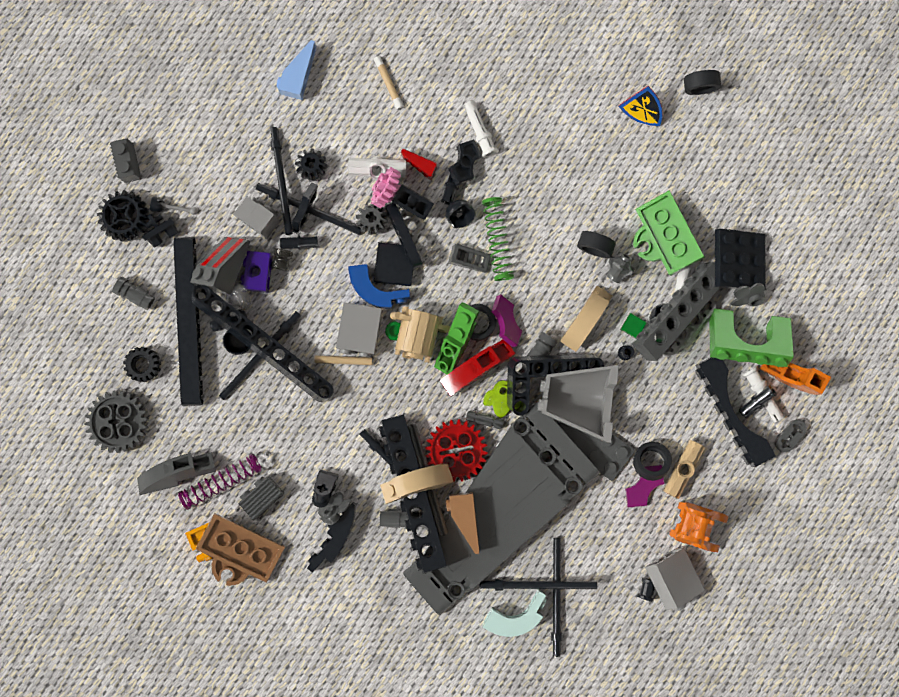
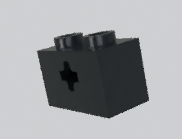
(412, 201)

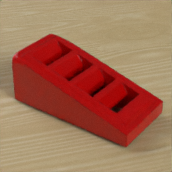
(420, 163)

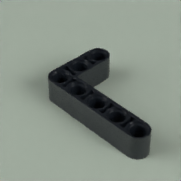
(546, 368)

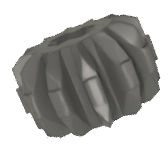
(364, 222)

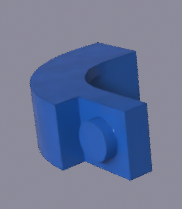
(361, 283)

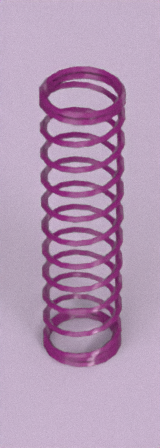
(257, 468)

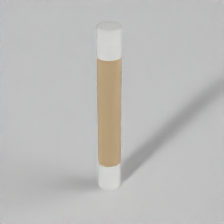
(388, 82)

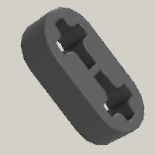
(794, 439)

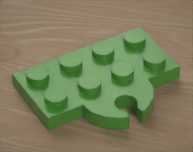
(666, 234)

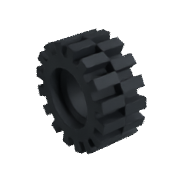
(130, 364)

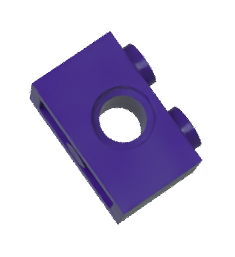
(262, 281)

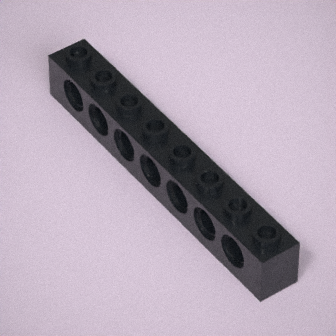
(436, 561)

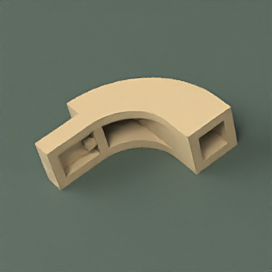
(586, 318)
(416, 481)

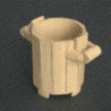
(417, 333)

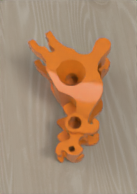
(696, 526)

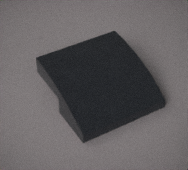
(392, 265)

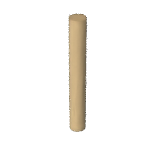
(343, 360)

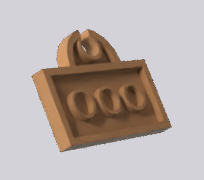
(238, 551)

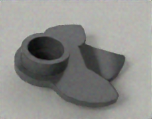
(752, 295)
(331, 513)

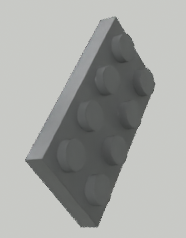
(606, 457)

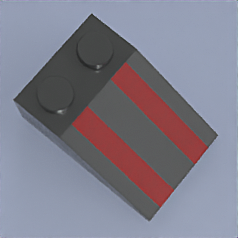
(221, 265)

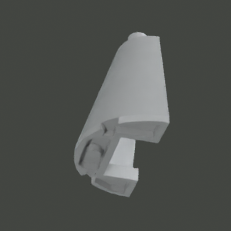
(581, 399)

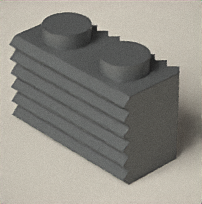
(125, 160)
(261, 497)

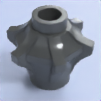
(620, 268)

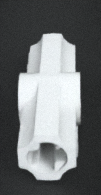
(364, 167)

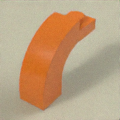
(800, 378)

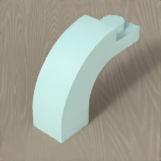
(518, 624)

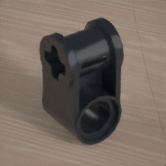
(324, 488)

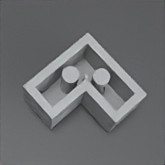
(258, 217)

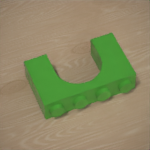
(727, 345)

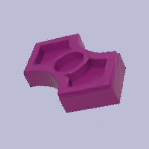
(504, 313)
(639, 492)

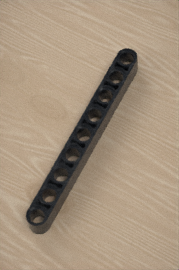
(187, 323)
(259, 335)

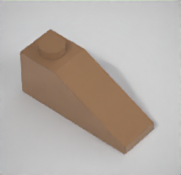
(464, 515)

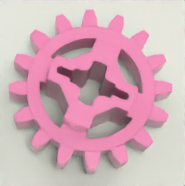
(385, 187)

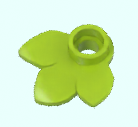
(498, 399)

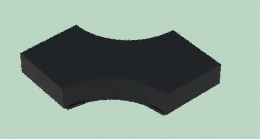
(463, 168)
(304, 208)

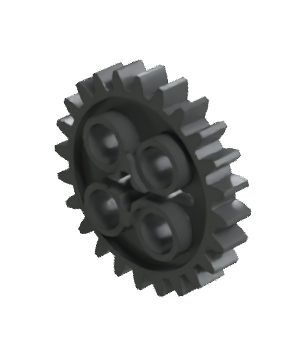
(99, 422)

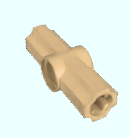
(689, 457)

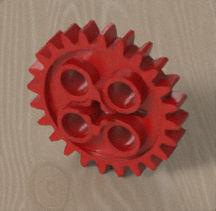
(453, 432)

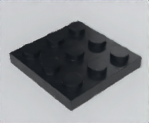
(739, 258)

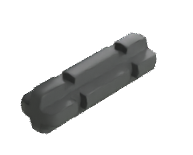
(484, 419)

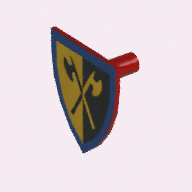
(643, 107)

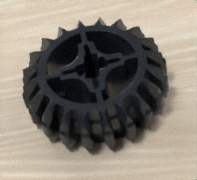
(118, 221)

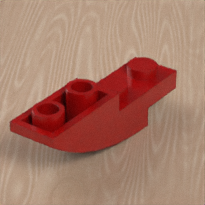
(476, 367)

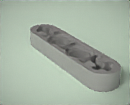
(690, 329)

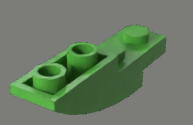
(457, 338)

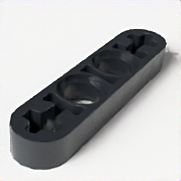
(403, 235)

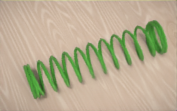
(485, 202)

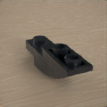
(339, 532)

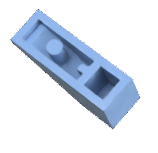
(296, 74)

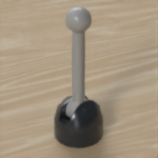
(158, 205)

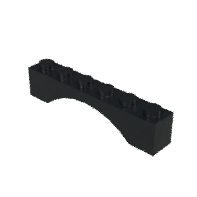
(715, 375)

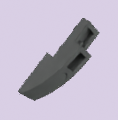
(173, 470)

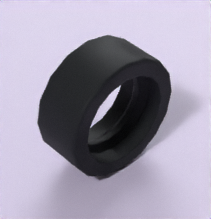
(702, 82)
(596, 244)
(492, 322)
(651, 475)

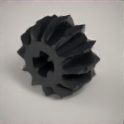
(318, 162)

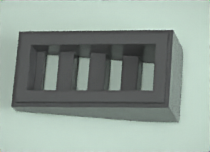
(452, 259)

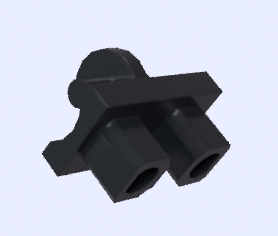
(152, 235)

